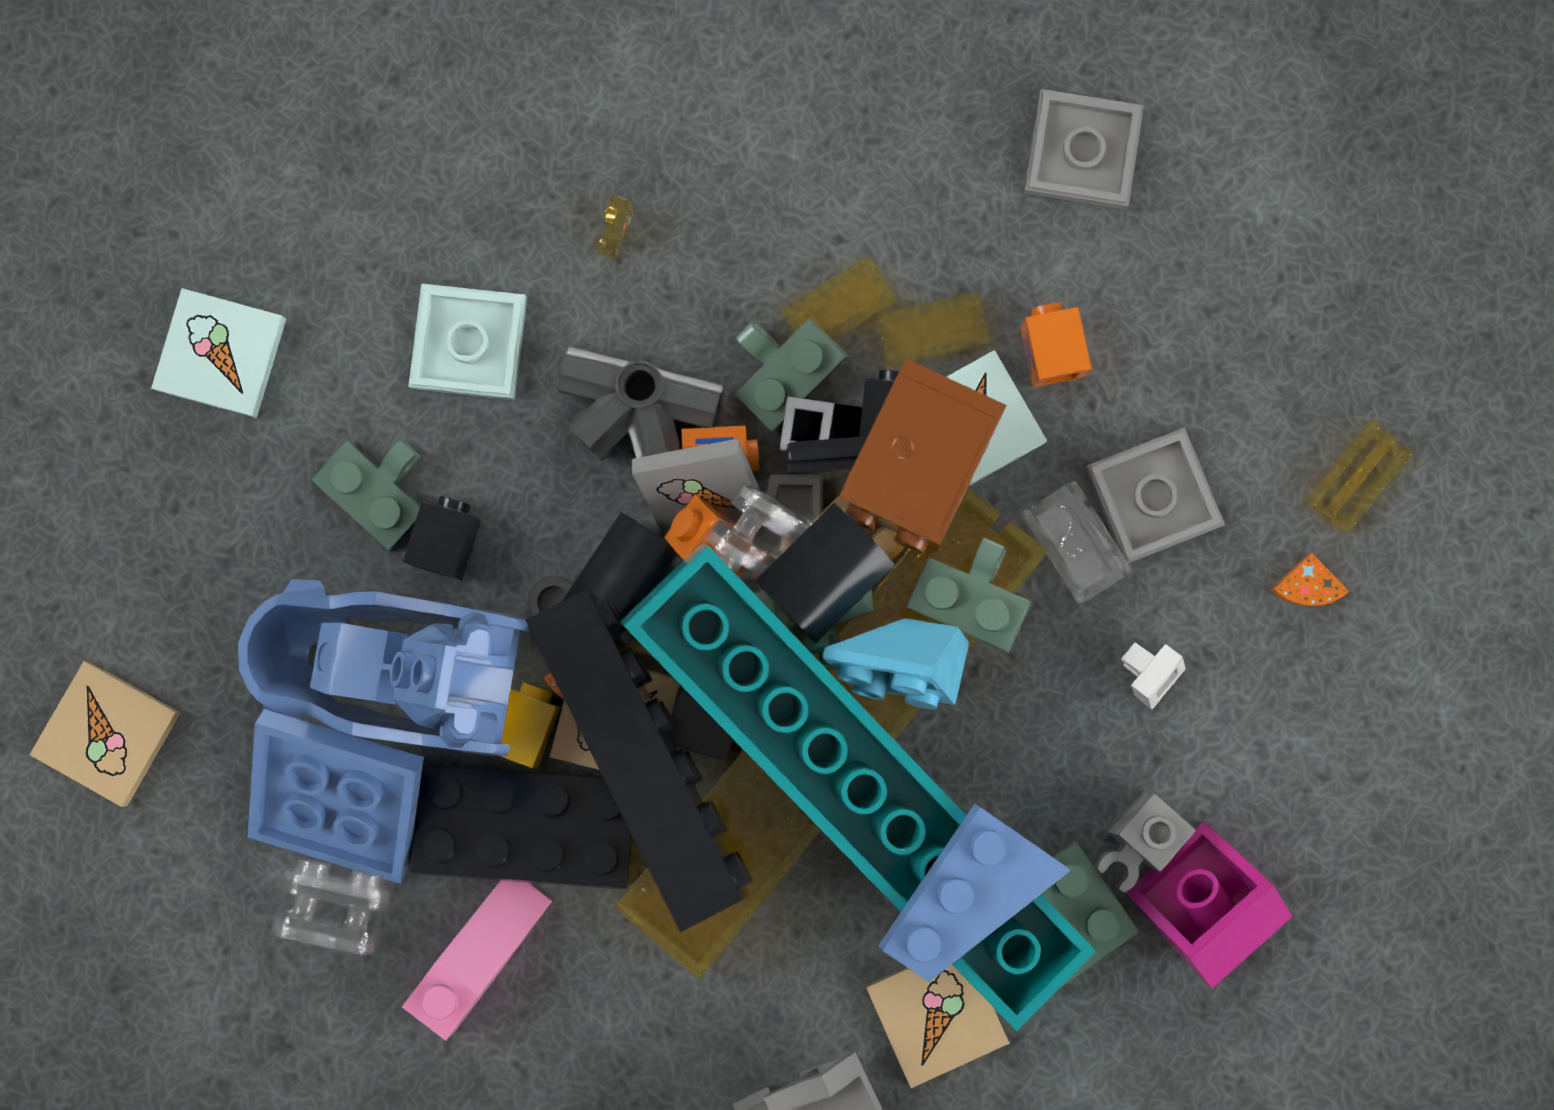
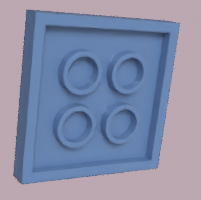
(333, 796)

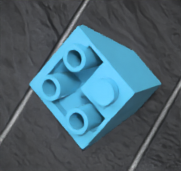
(904, 660)

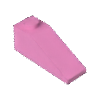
(476, 956)

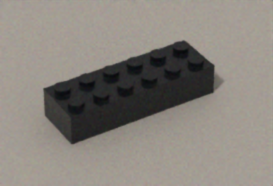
(638, 758)

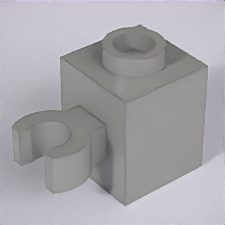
(1148, 835)

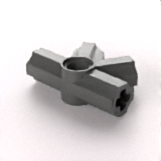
(616, 415)

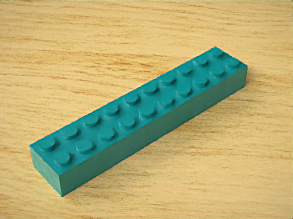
(837, 764)

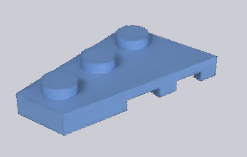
(969, 893)

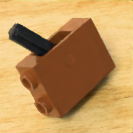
(913, 460)

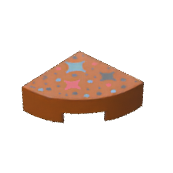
(1309, 584)

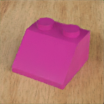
(1210, 905)

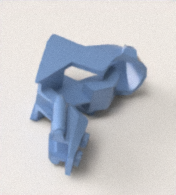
(444, 677)

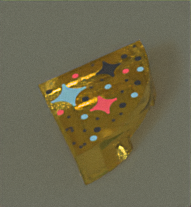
(619, 217)

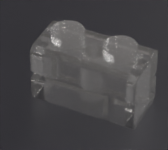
(1076, 542)

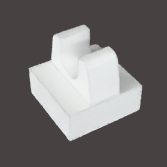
(1153, 673)

